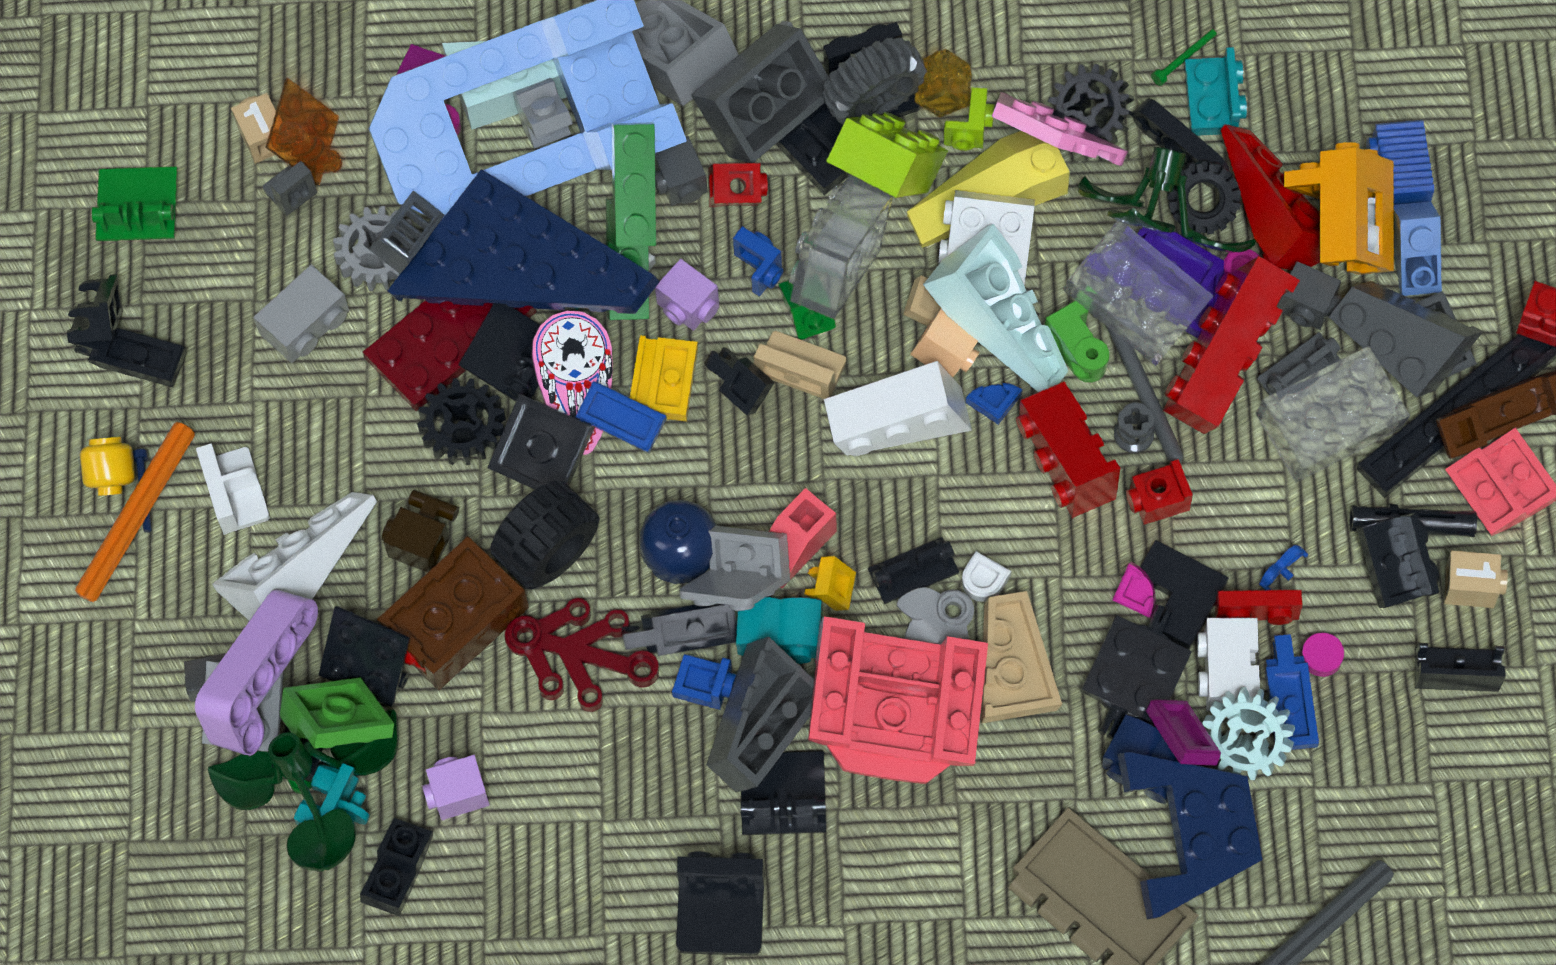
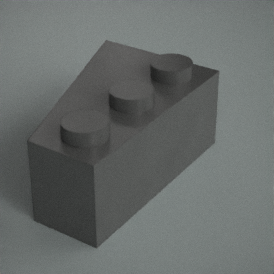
(1405, 337)

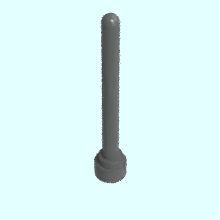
(1147, 396)

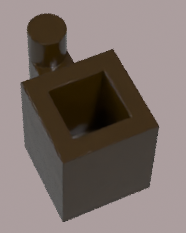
(419, 537)

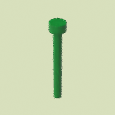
(1160, 76)

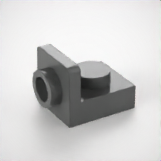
(291, 187)

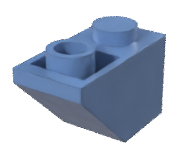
(1417, 248)

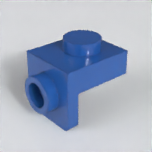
(760, 254)
(704, 681)

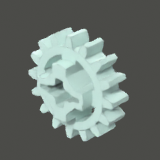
(1263, 723)

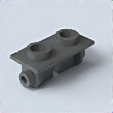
(1302, 362)

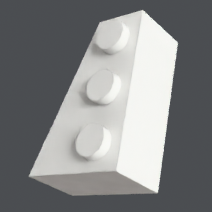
(898, 411)

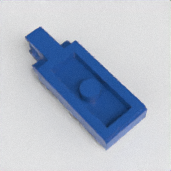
(1290, 682)

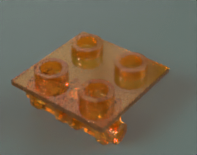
(304, 132)

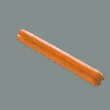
(134, 512)

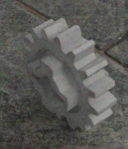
(363, 263)

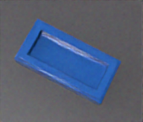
(621, 417)

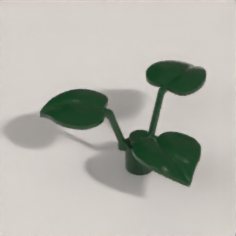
(1162, 174)
(250, 781)

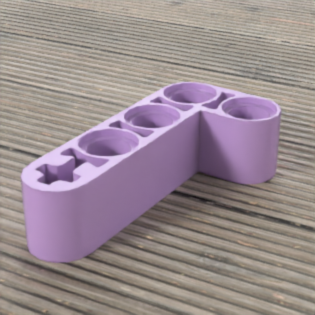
(250, 669)

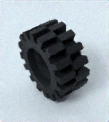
(1228, 197)

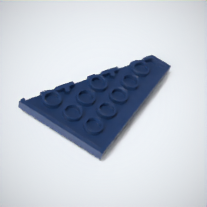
(519, 255)

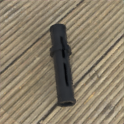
(1436, 521)

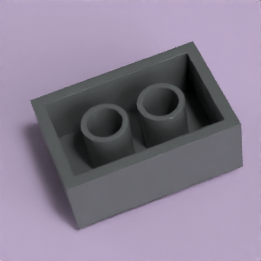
(763, 93)

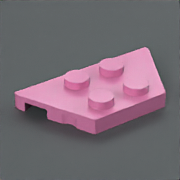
(1064, 133)

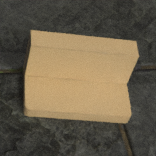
(800, 364)

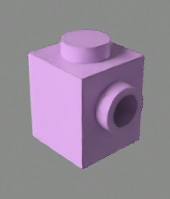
(687, 296)
(455, 787)

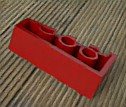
(1227, 343)

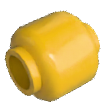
(107, 465)

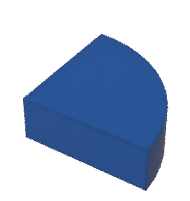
(994, 400)

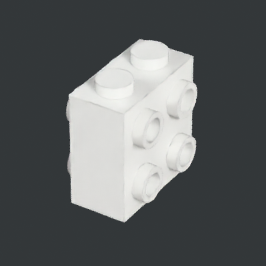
(975, 211)

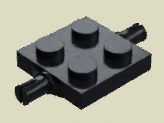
(1134, 668)

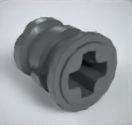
(1124, 432)

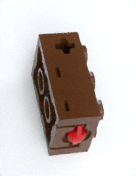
(455, 612)

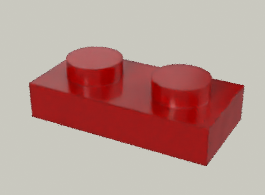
(1276, 606)

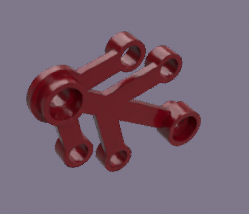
(575, 650)

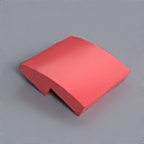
(1503, 482)

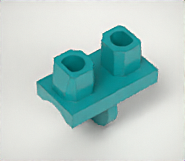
(339, 788)

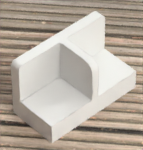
(233, 488)

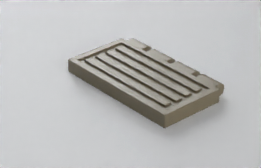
(1099, 892)

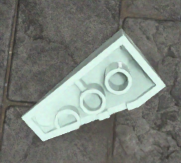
(988, 300)

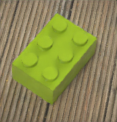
(888, 154)

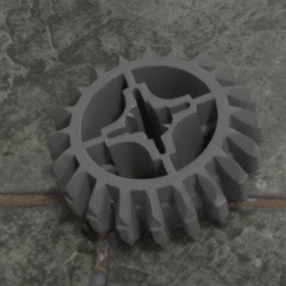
(874, 80)

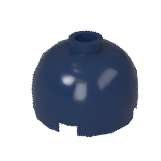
(677, 541)

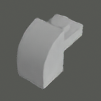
(542, 113)

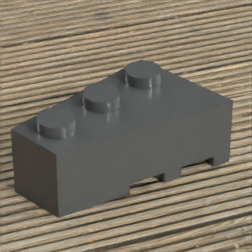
(761, 715)

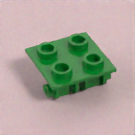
(136, 204)

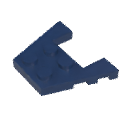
(1209, 823)

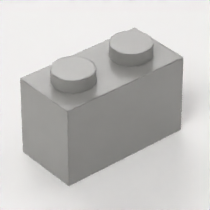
(302, 314)

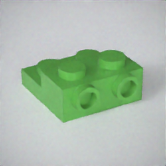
(335, 713)

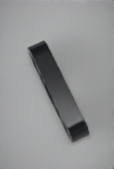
(1173, 134)

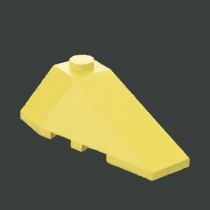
(1010, 167)

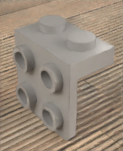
(742, 568)

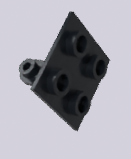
(503, 352)
(367, 651)
(788, 797)

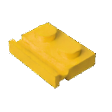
(665, 375)

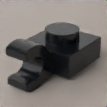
(743, 381)

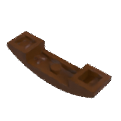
(1497, 414)

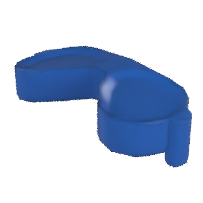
(1281, 565)

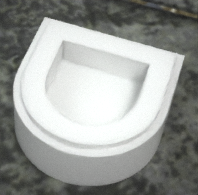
(984, 578)

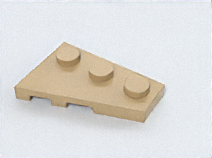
(1017, 666)

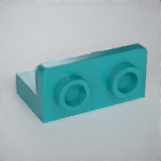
(1214, 93)

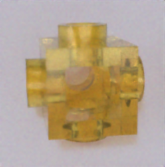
(945, 84)

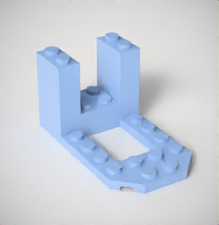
(598, 73)

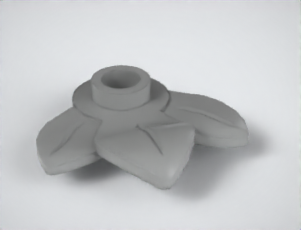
(929, 616)

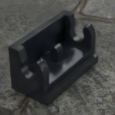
(99, 318)
(1459, 668)

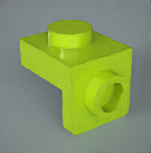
(971, 134)

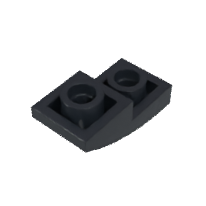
(396, 866)

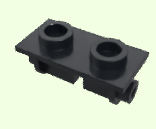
(914, 569)

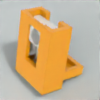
(1354, 206)

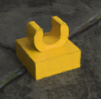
(833, 583)

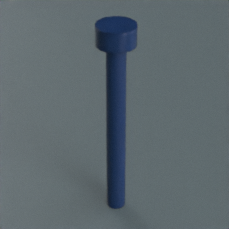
(140, 457)

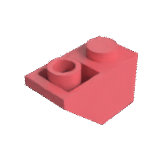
(807, 526)

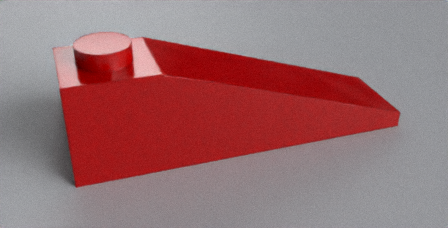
(1279, 217)

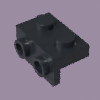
(1399, 560)

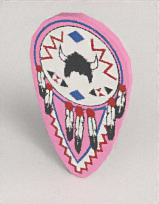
(567, 358)

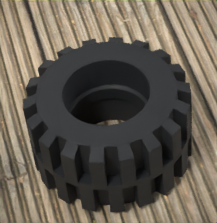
(544, 534)

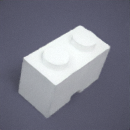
(1228, 653)

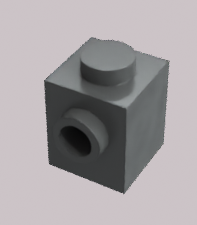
(680, 174)
(1313, 297)

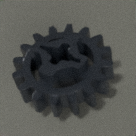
(1086, 90)
(459, 405)

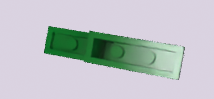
(633, 206)

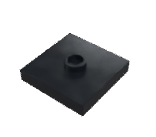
(540, 444)

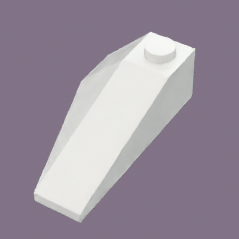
(300, 559)

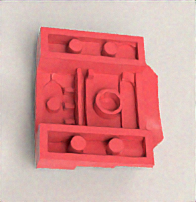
(896, 702)

